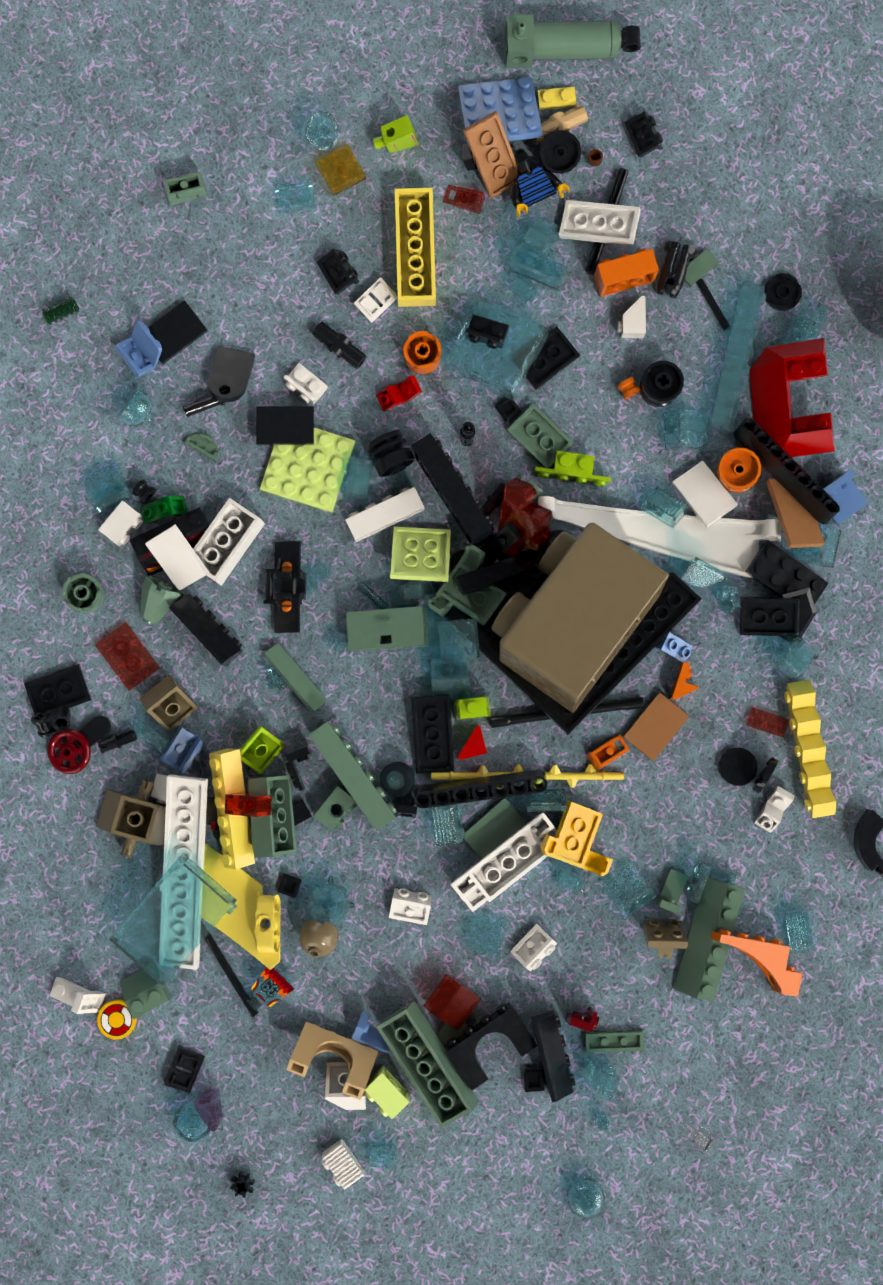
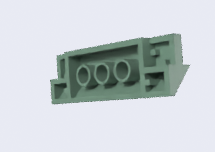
(704, 957)

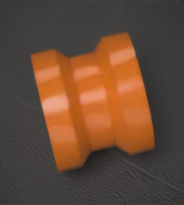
(628, 388)

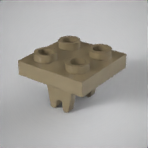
(665, 936)

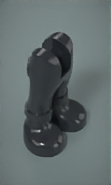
(678, 278)

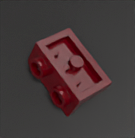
(580, 1021)

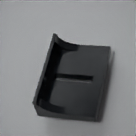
(188, 1060)

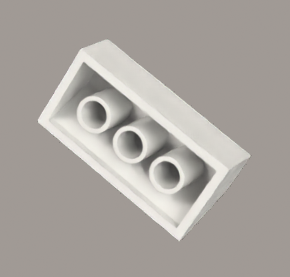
(227, 540)

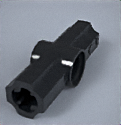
(339, 344)

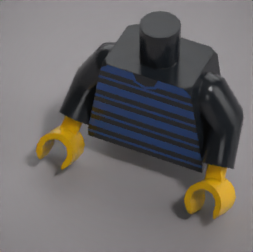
(534, 187)

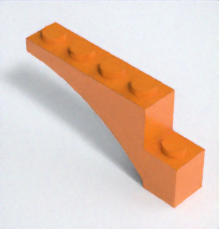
(769, 957)

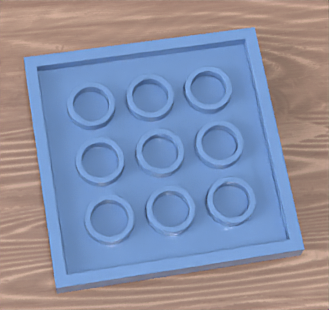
(510, 98)

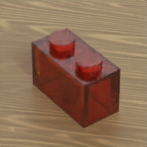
(248, 804)

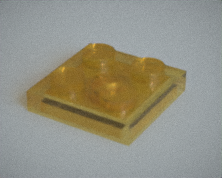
(340, 170)

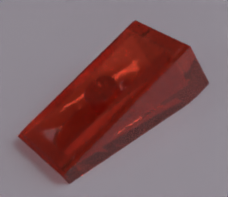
(465, 198)

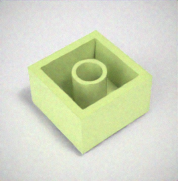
(387, 1092)

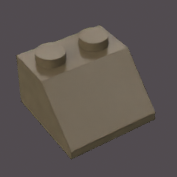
(168, 703)

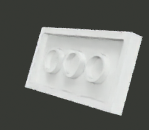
(599, 222)

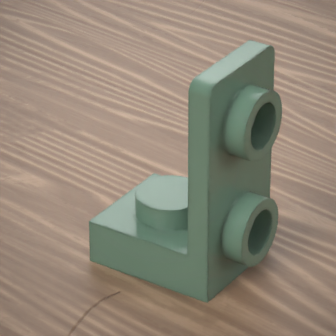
(672, 891)

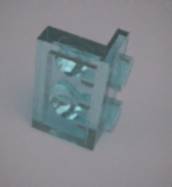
(546, 801)

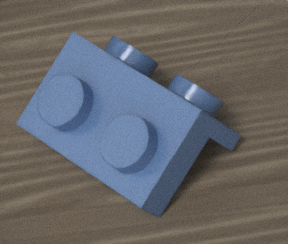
(182, 750)

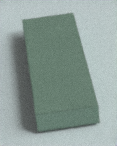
(614, 1041)

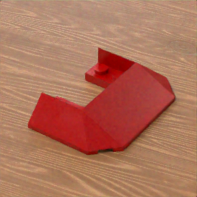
(772, 397)

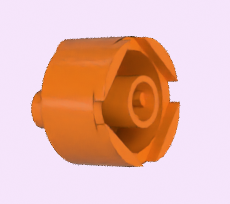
(431, 347)

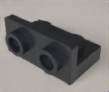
(643, 134)
(338, 270)
(487, 332)

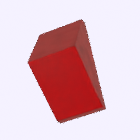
(474, 746)

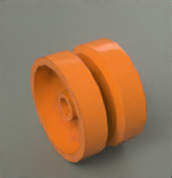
(747, 462)

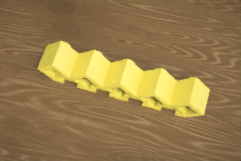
(810, 749)

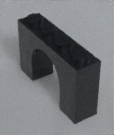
(463, 1048)

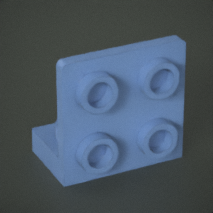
(846, 496)

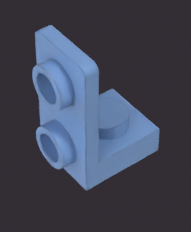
(675, 647)
(369, 1035)

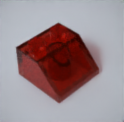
(452, 1001)

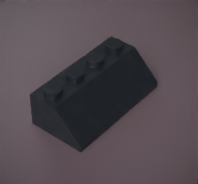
(206, 629)
(552, 1056)

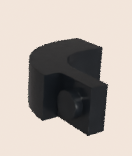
(865, 841)

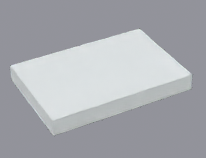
(704, 494)
(177, 557)

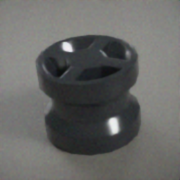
(144, 491)

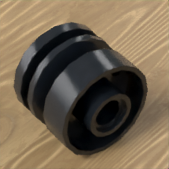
(388, 449)

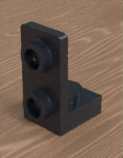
(299, 755)

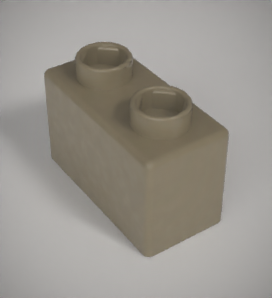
(579, 614)

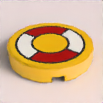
(115, 1020)

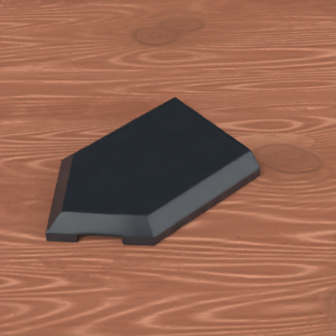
(807, 610)

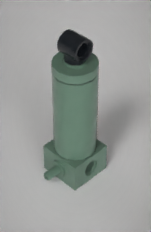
(568, 40)

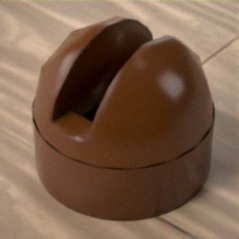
(595, 157)

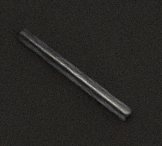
(614, 199)

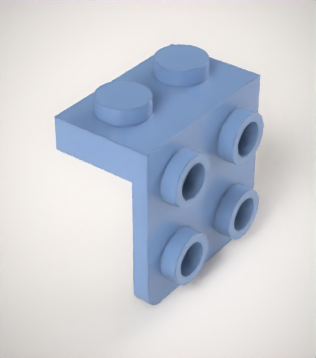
(140, 350)

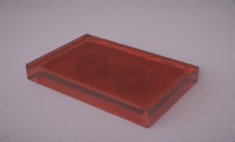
(127, 656)

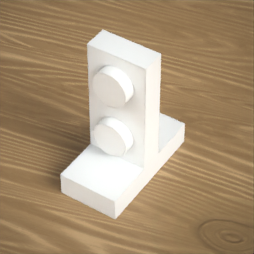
(79, 998)

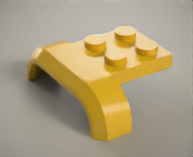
(575, 839)

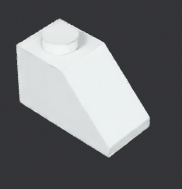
(634, 320)

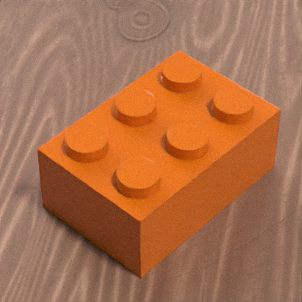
(626, 272)

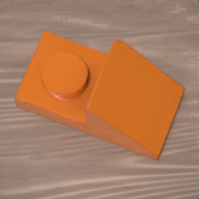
(680, 686)

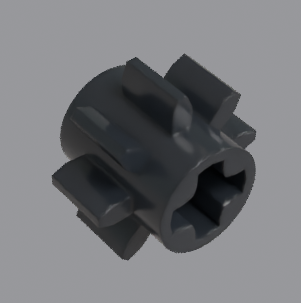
(242, 1178)

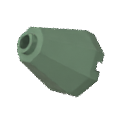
(157, 598)

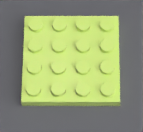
(309, 471)

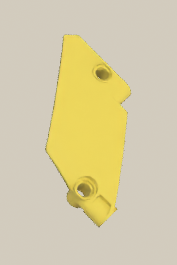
(248, 920)

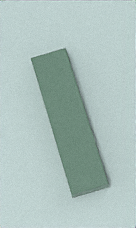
(295, 678)

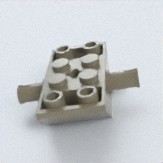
(118, 818)

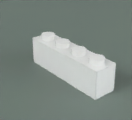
(384, 514)

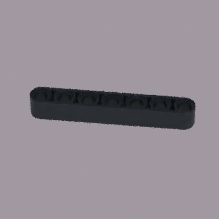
(787, 471)
(473, 795)

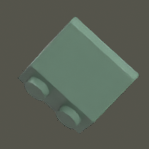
(143, 993)

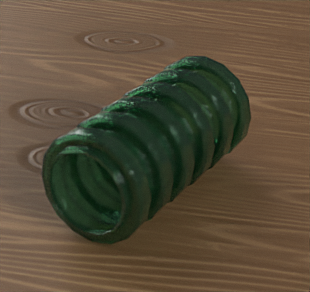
(61, 310)

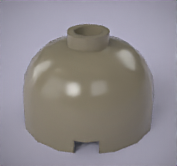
(318, 938)

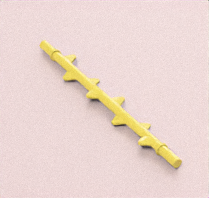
(554, 774)

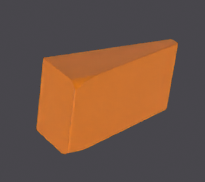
(606, 752)

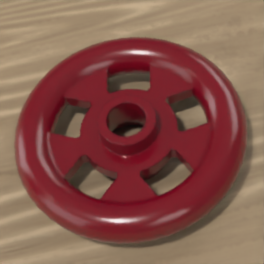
(57, 761)

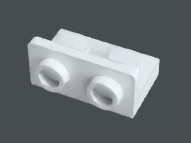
(305, 383)
(410, 906)
(533, 948)

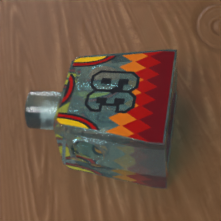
(270, 988)

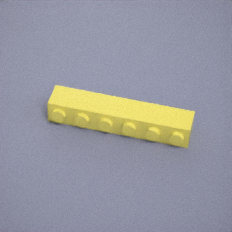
(234, 829)

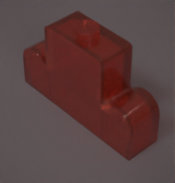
(528, 517)

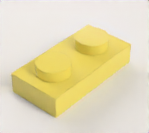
(556, 98)

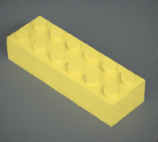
(415, 247)

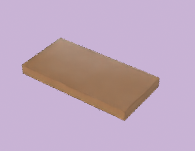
(492, 154)
(796, 522)

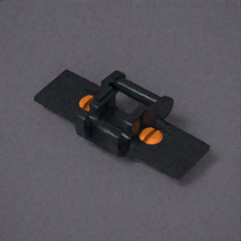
(292, 587)

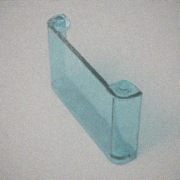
(173, 919)

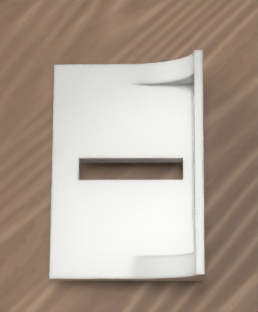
(384, 295)

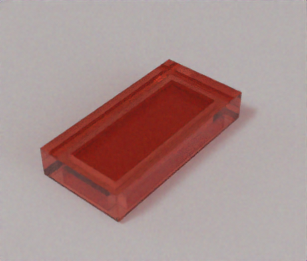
(767, 722)

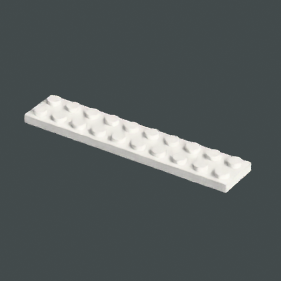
(185, 829)

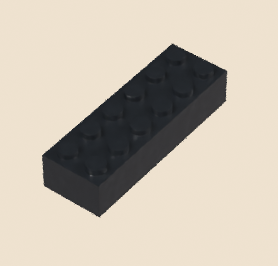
(452, 491)

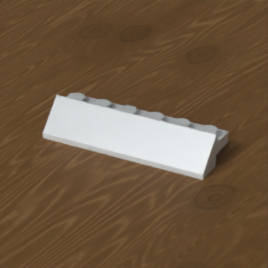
(504, 864)

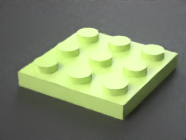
(420, 554)

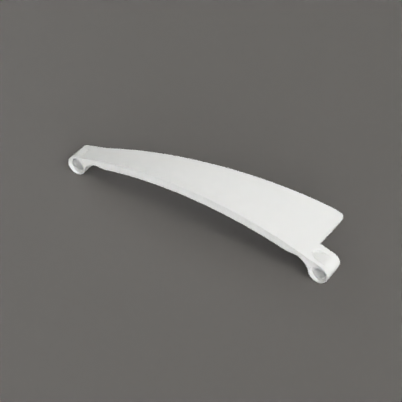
(724, 544)

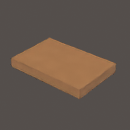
(656, 726)

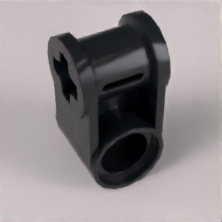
(50, 721)

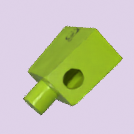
(397, 135)
(472, 708)

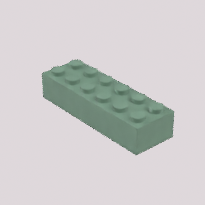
(352, 775)
(427, 1064)

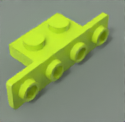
(573, 467)

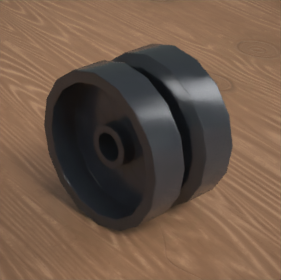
(549, 147)
(650, 383)

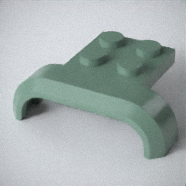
(479, 604)

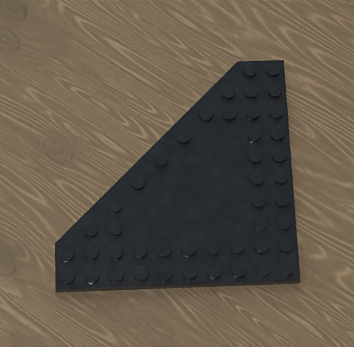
(665, 614)

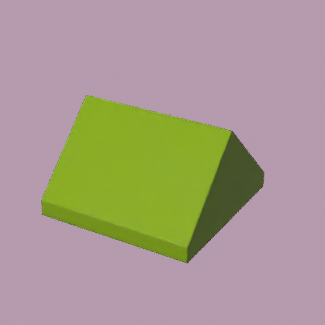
(260, 749)

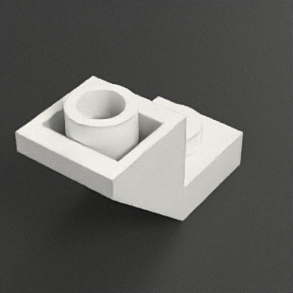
(773, 809)

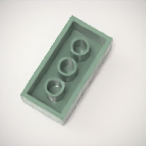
(273, 833)

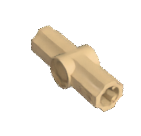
(563, 121)

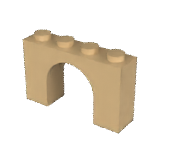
(318, 1040)

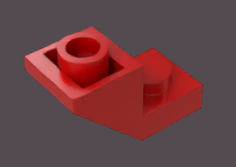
(399, 394)

